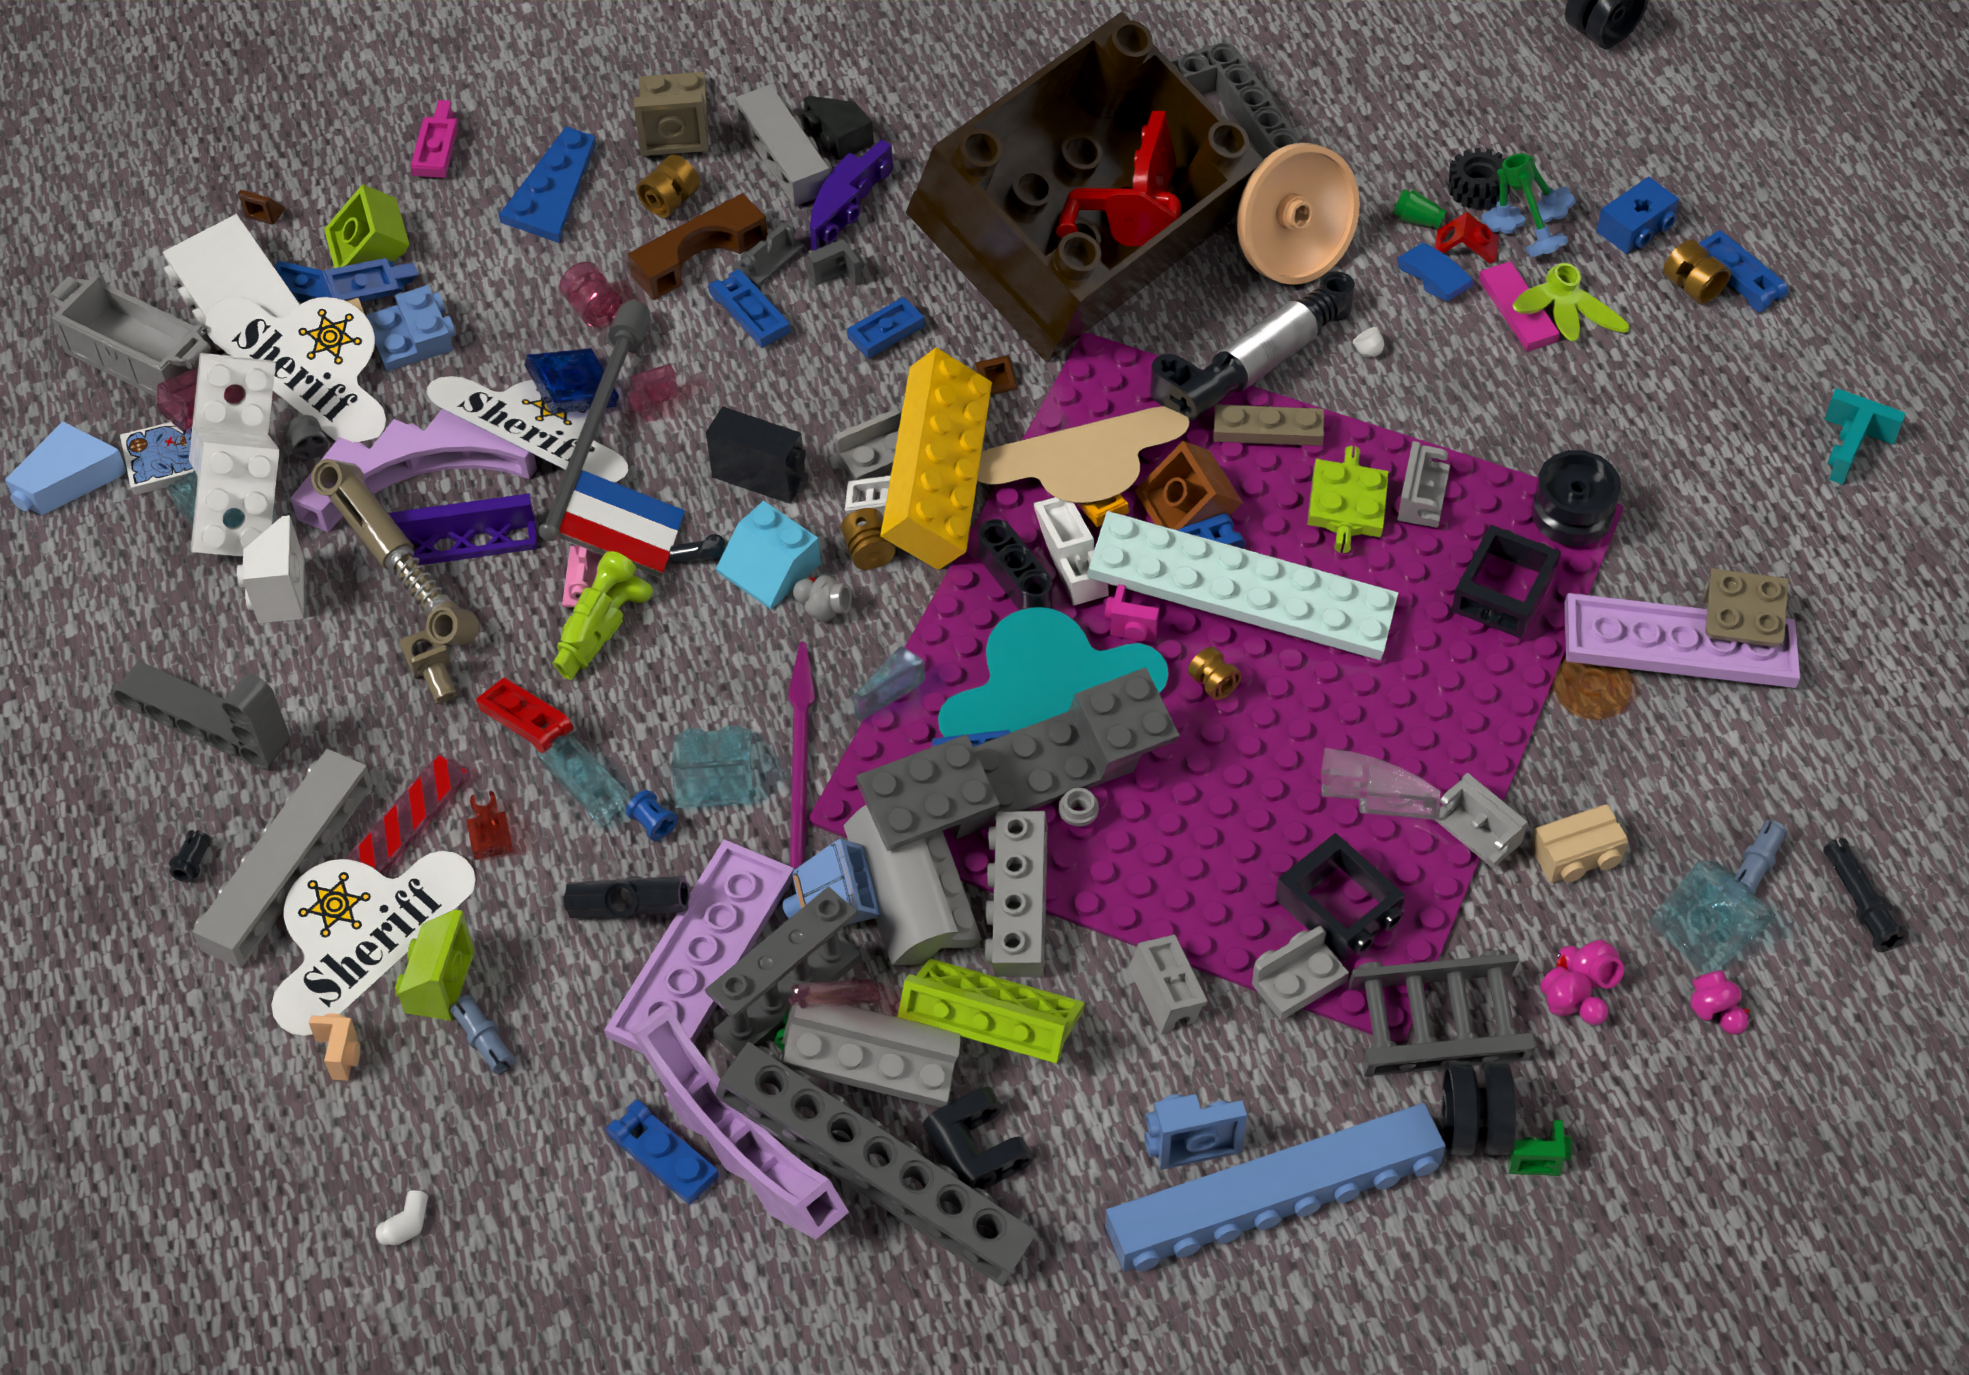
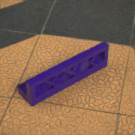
(467, 520)

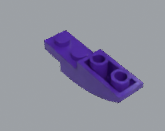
(841, 193)

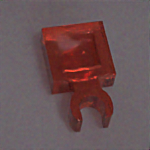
(489, 830)

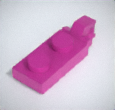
(435, 142)

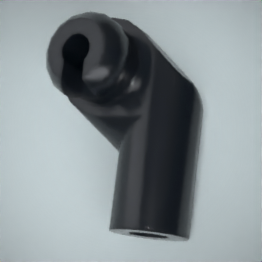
(706, 550)

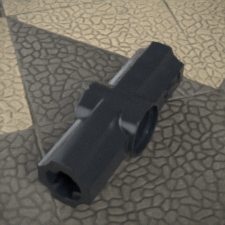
(605, 898)

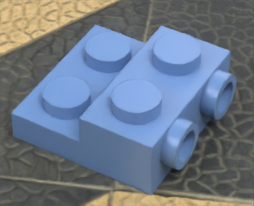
(412, 329)
(1186, 1134)

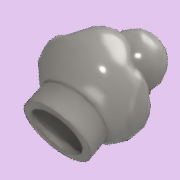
(823, 597)

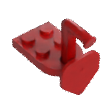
(1137, 212)

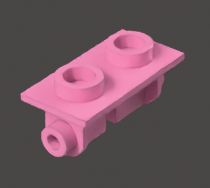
(580, 573)

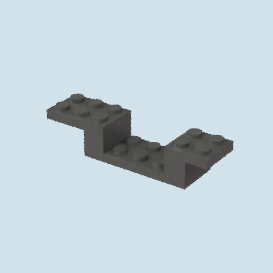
(1022, 770)

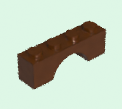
(730, 226)

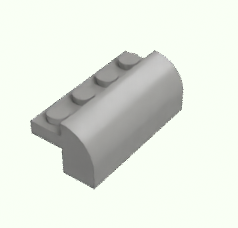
(916, 894)
(872, 1051)

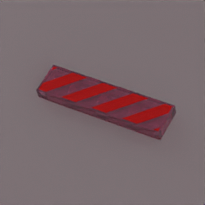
(411, 814)

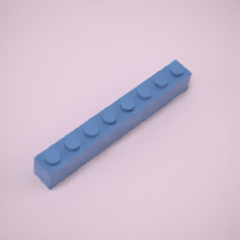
(1274, 1188)

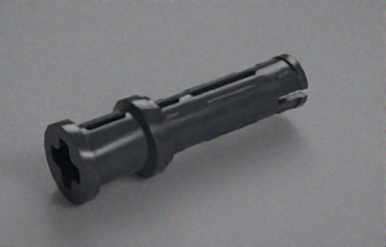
(1871, 908)

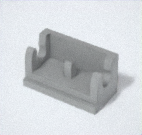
(1424, 486)
(1481, 821)
(1166, 982)

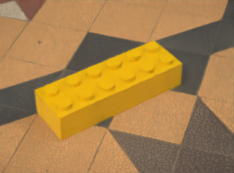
(936, 459)

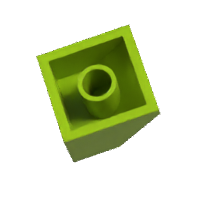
(367, 229)
(436, 967)

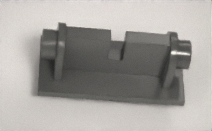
(770, 255)

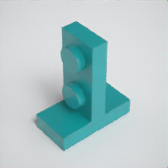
(1858, 418)

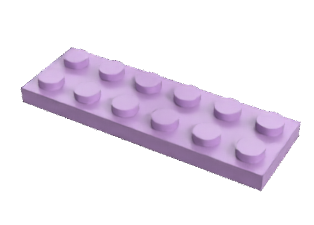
(1671, 642)
(705, 941)

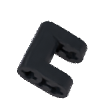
(951, 1135)

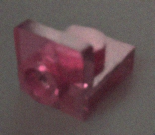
(651, 387)

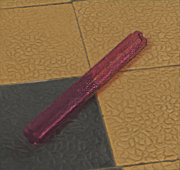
(835, 993)

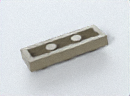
(1268, 425)

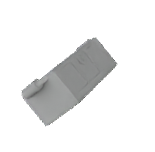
(125, 334)

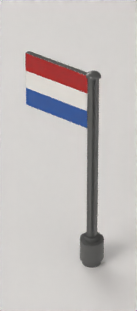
(601, 512)

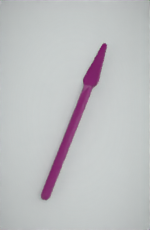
(801, 697)

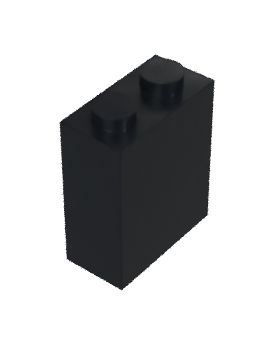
(757, 455)

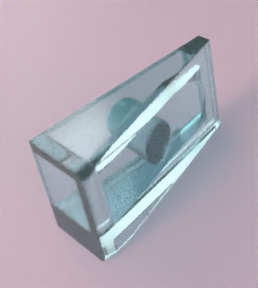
(891, 681)

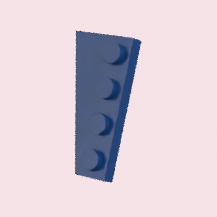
(549, 190)

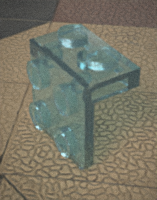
(712, 767)

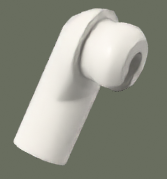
(405, 1224)

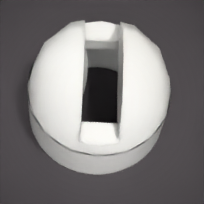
(1369, 342)

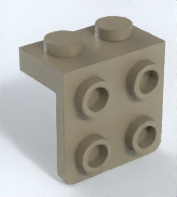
(1746, 607)

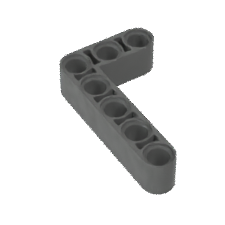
(1227, 72)
(243, 723)

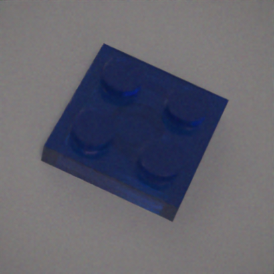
(567, 379)

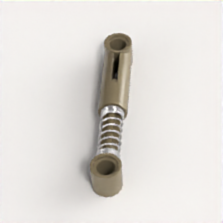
(392, 549)

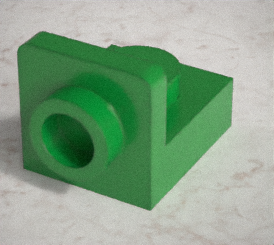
(1541, 1157)

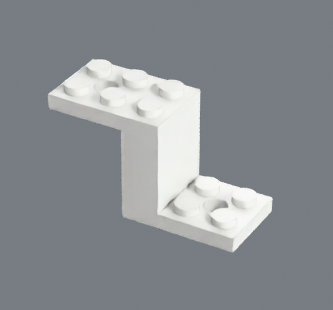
(232, 453)

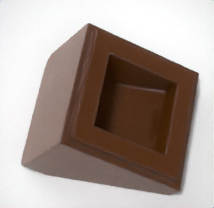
(260, 207)
(999, 372)

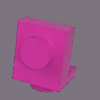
(1131, 620)

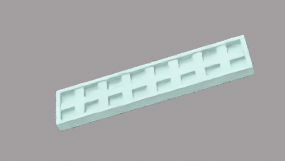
(1243, 585)

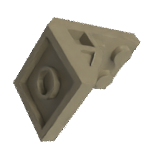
(672, 114)

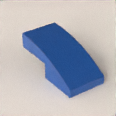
(1438, 272)

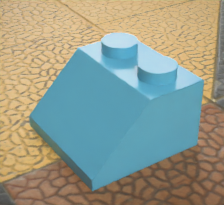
(769, 555)

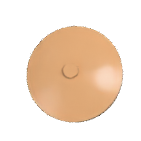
(1298, 213)

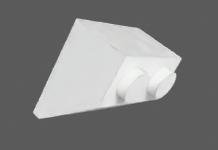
(274, 574)

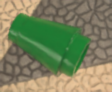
(1418, 210)

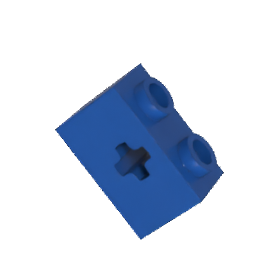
(1638, 215)

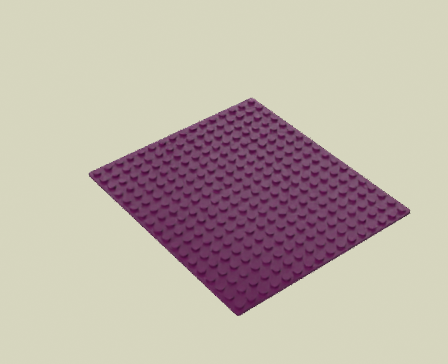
(1238, 798)

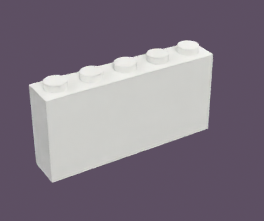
(226, 264)

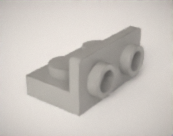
(870, 446)
(1298, 973)

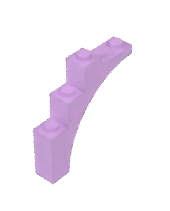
(408, 452)
(779, 1178)

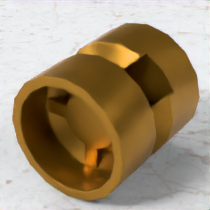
(668, 186)
(1696, 271)

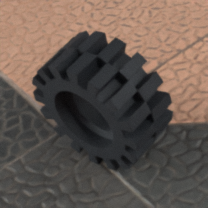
(1471, 166)

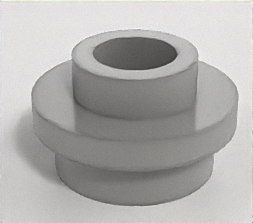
(1078, 798)

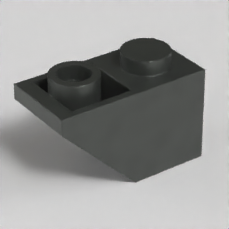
(839, 124)

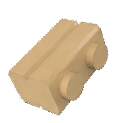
(1579, 844)

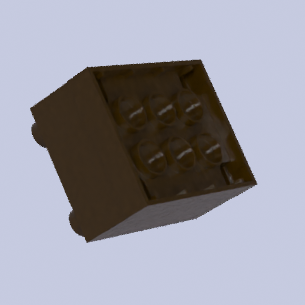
(1005, 174)

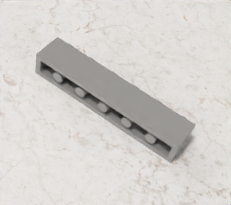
(287, 850)

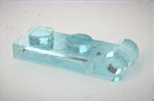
(584, 779)

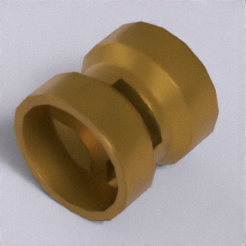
(1212, 671)

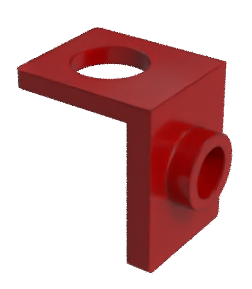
(1472, 234)

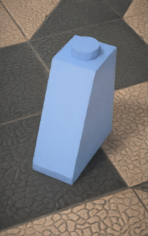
(63, 469)

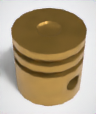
(864, 541)

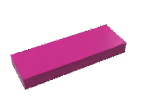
(1504, 286)

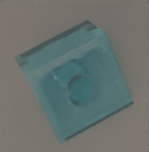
(1711, 916)

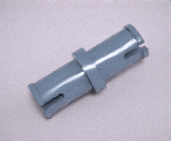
(1760, 856)
(482, 1034)

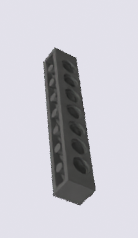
(882, 1184)

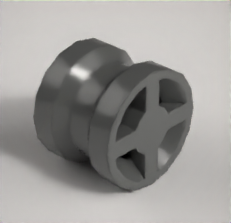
(306, 437)

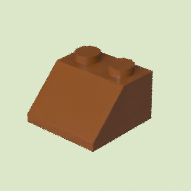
(1187, 488)

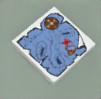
(156, 457)

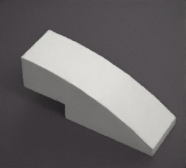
(1070, 548)

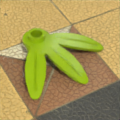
(1563, 289)

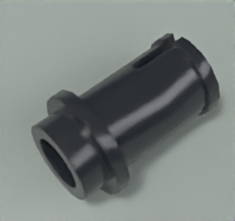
(186, 863)

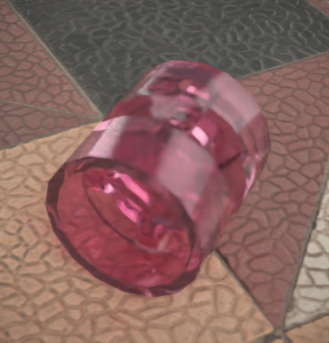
(590, 294)

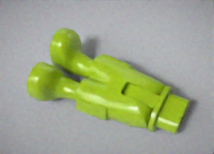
(598, 613)

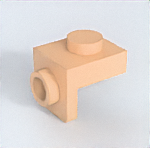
(342, 1047)

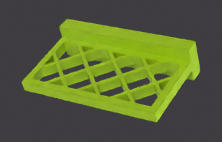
(992, 1011)

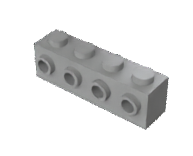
(782, 143)
(1019, 894)

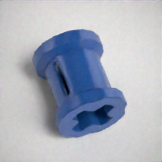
(651, 815)

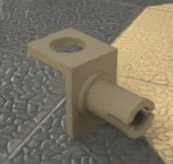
(430, 665)

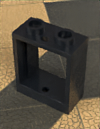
(1509, 613)
(1314, 868)

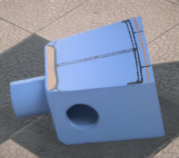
(845, 871)

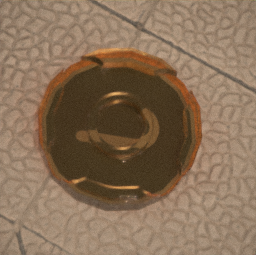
(1591, 695)

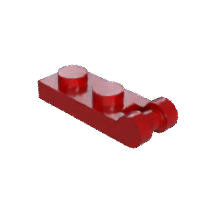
(524, 714)

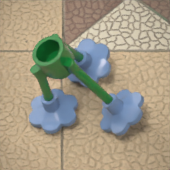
(1554, 204)

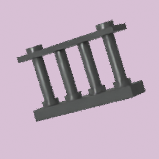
(797, 952)
(1425, 1051)

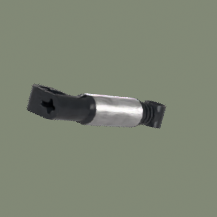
(1253, 352)

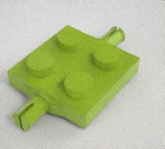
(1348, 498)

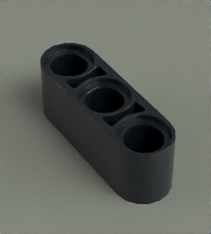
(1014, 566)

